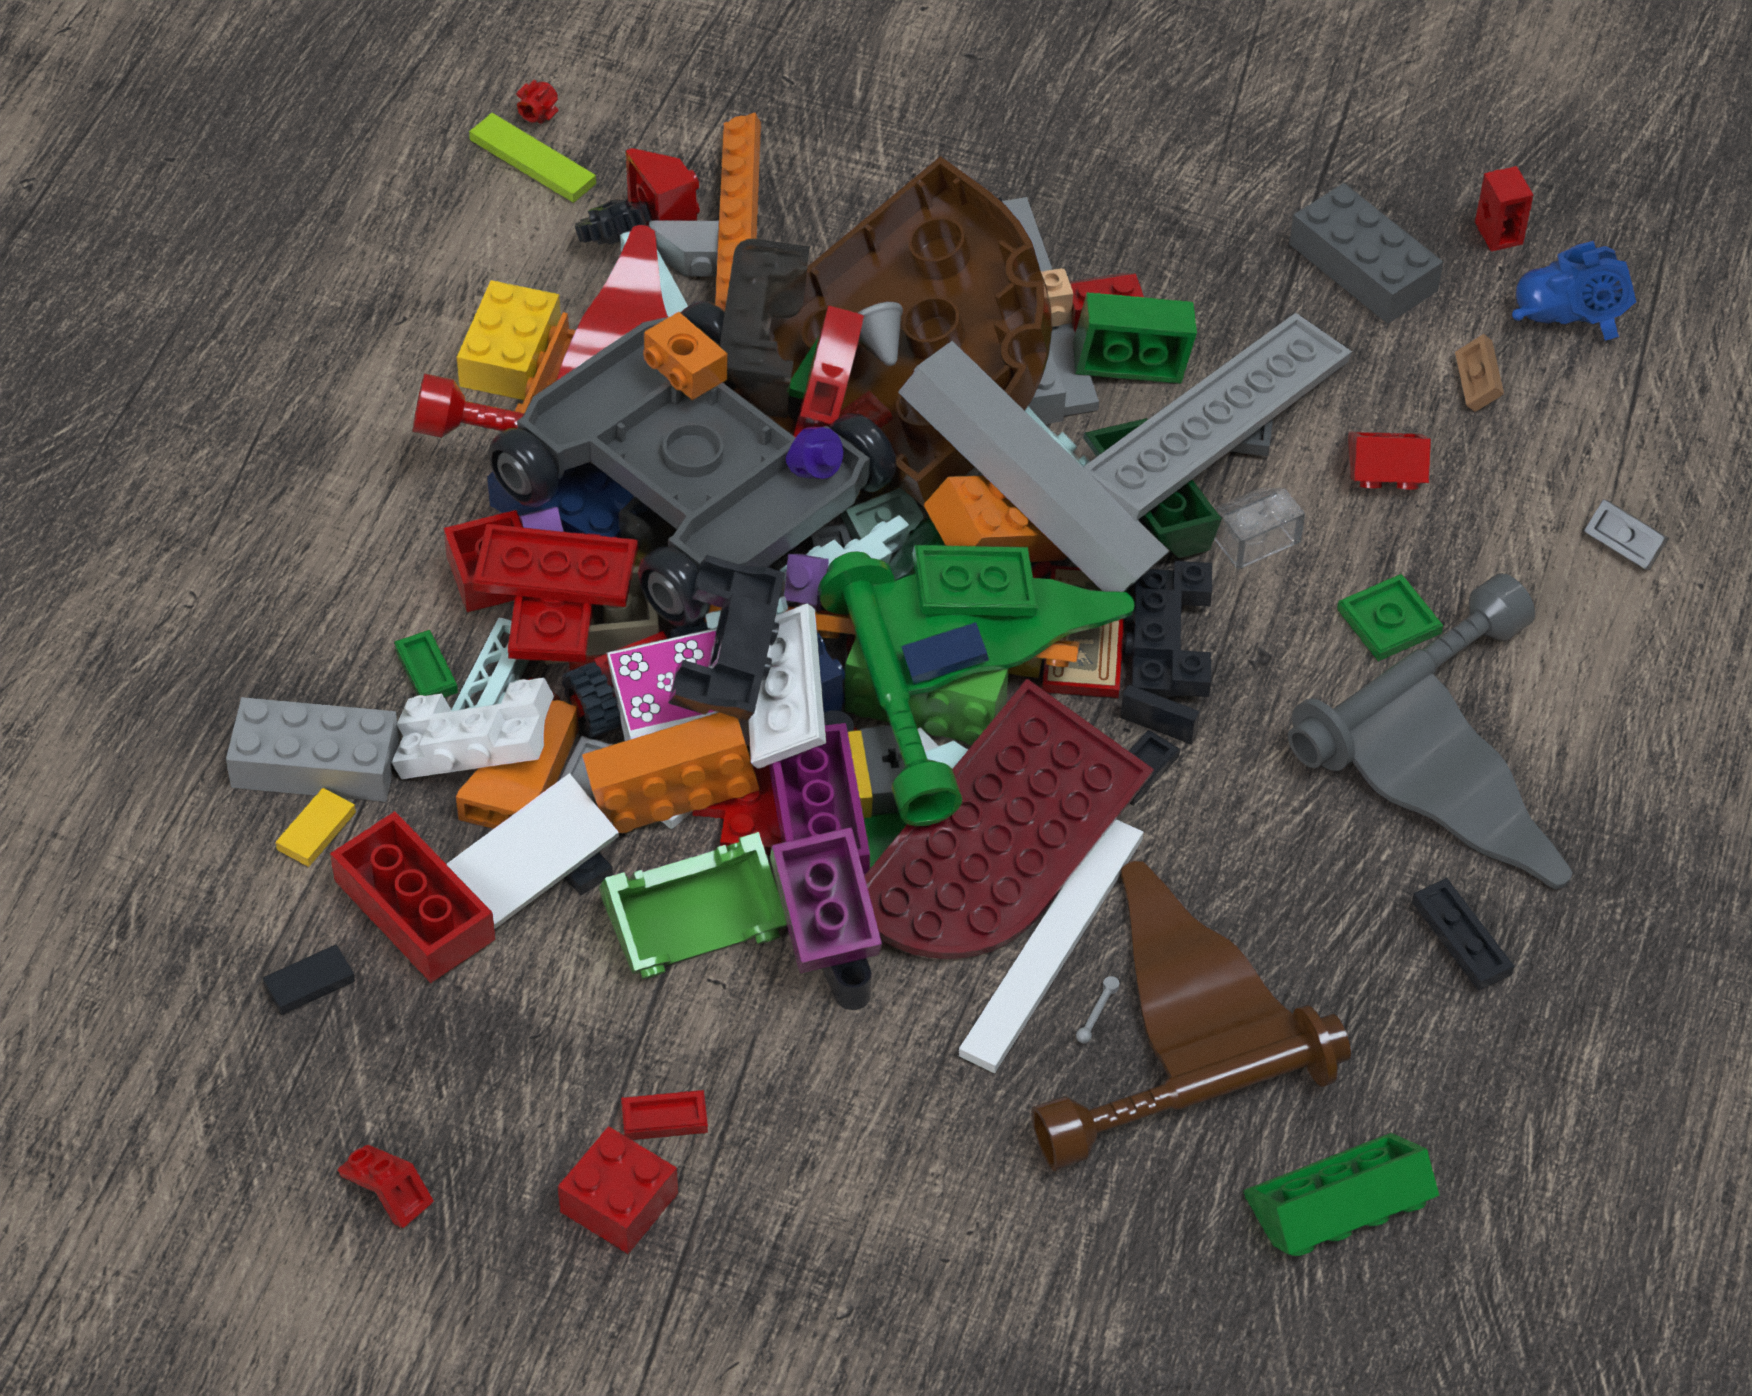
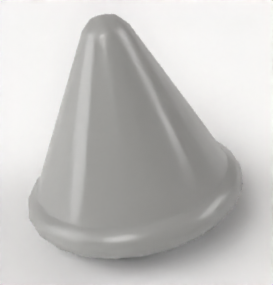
(882, 330)

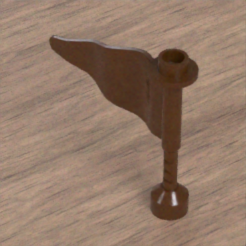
(1203, 1019)

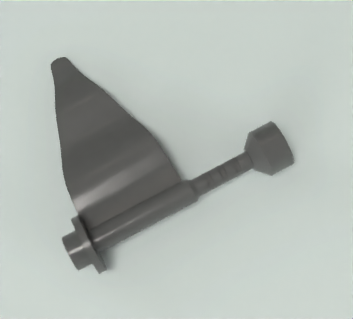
(1422, 750)

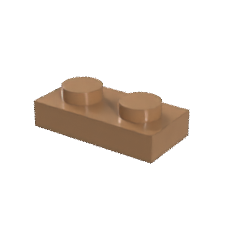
(1479, 373)

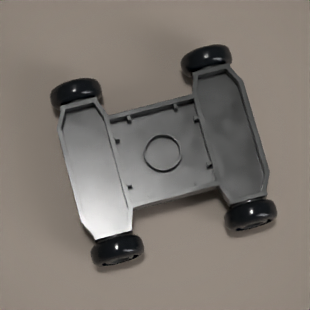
(698, 463)

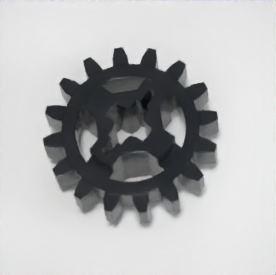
(611, 220)

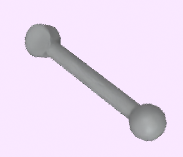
(1110, 986)

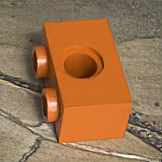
(685, 356)

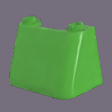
(694, 906)

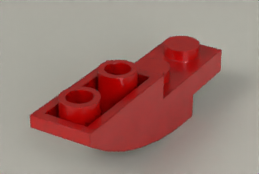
(830, 369)

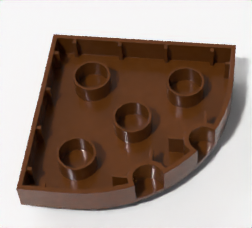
(961, 277)

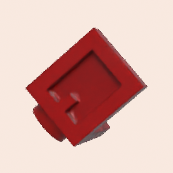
(391, 1179)

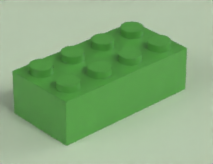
(953, 711)

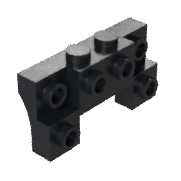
(1156, 638)
(741, 641)

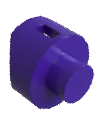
(815, 453)

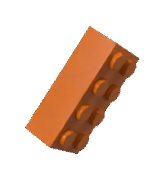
(978, 514)
(671, 772)

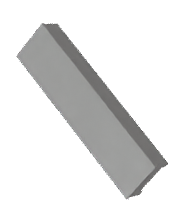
(1031, 469)

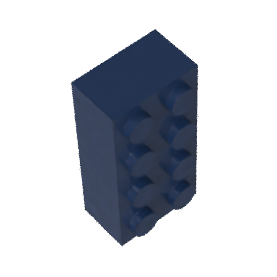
(585, 501)

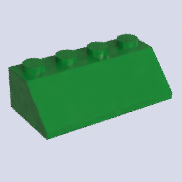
(1343, 1193)

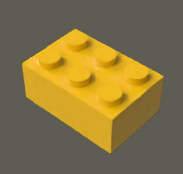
(507, 339)

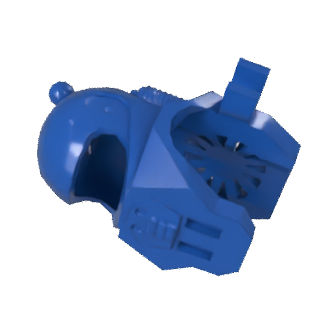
(1577, 289)

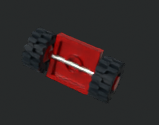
(593, 690)

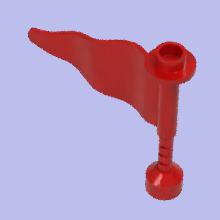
(624, 302)

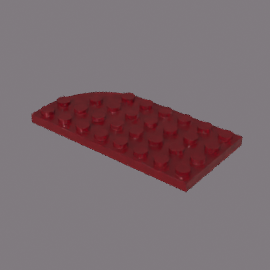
(1031, 810)

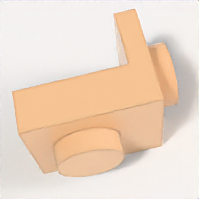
(1060, 296)

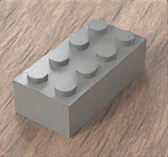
(312, 748)

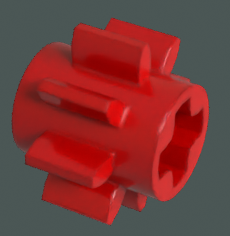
(537, 101)

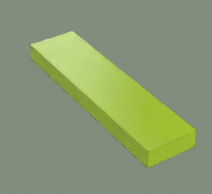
(532, 157)

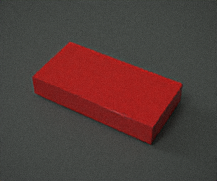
(664, 1115)

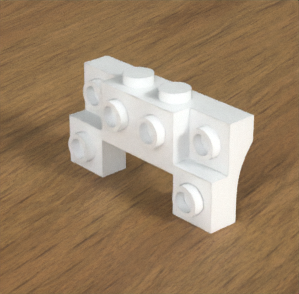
(472, 738)

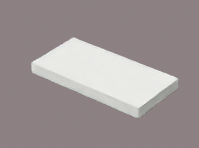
(790, 699)
(534, 849)

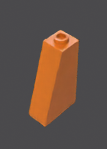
(504, 789)

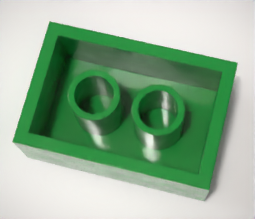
(1134, 337)

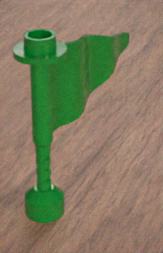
(889, 616)

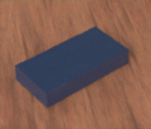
(945, 653)

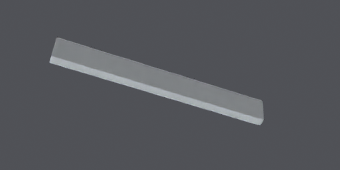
(1079, 388)

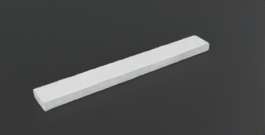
(1049, 948)

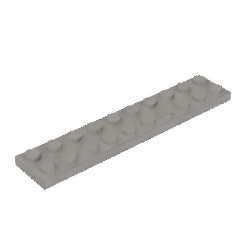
(1216, 415)

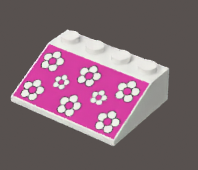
(644, 681)

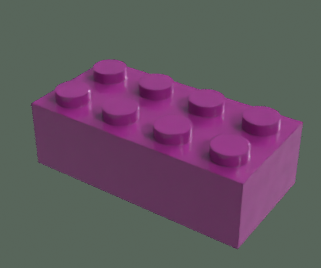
(820, 792)

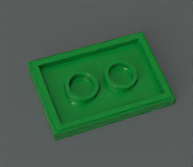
(974, 580)

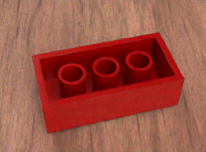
(413, 896)

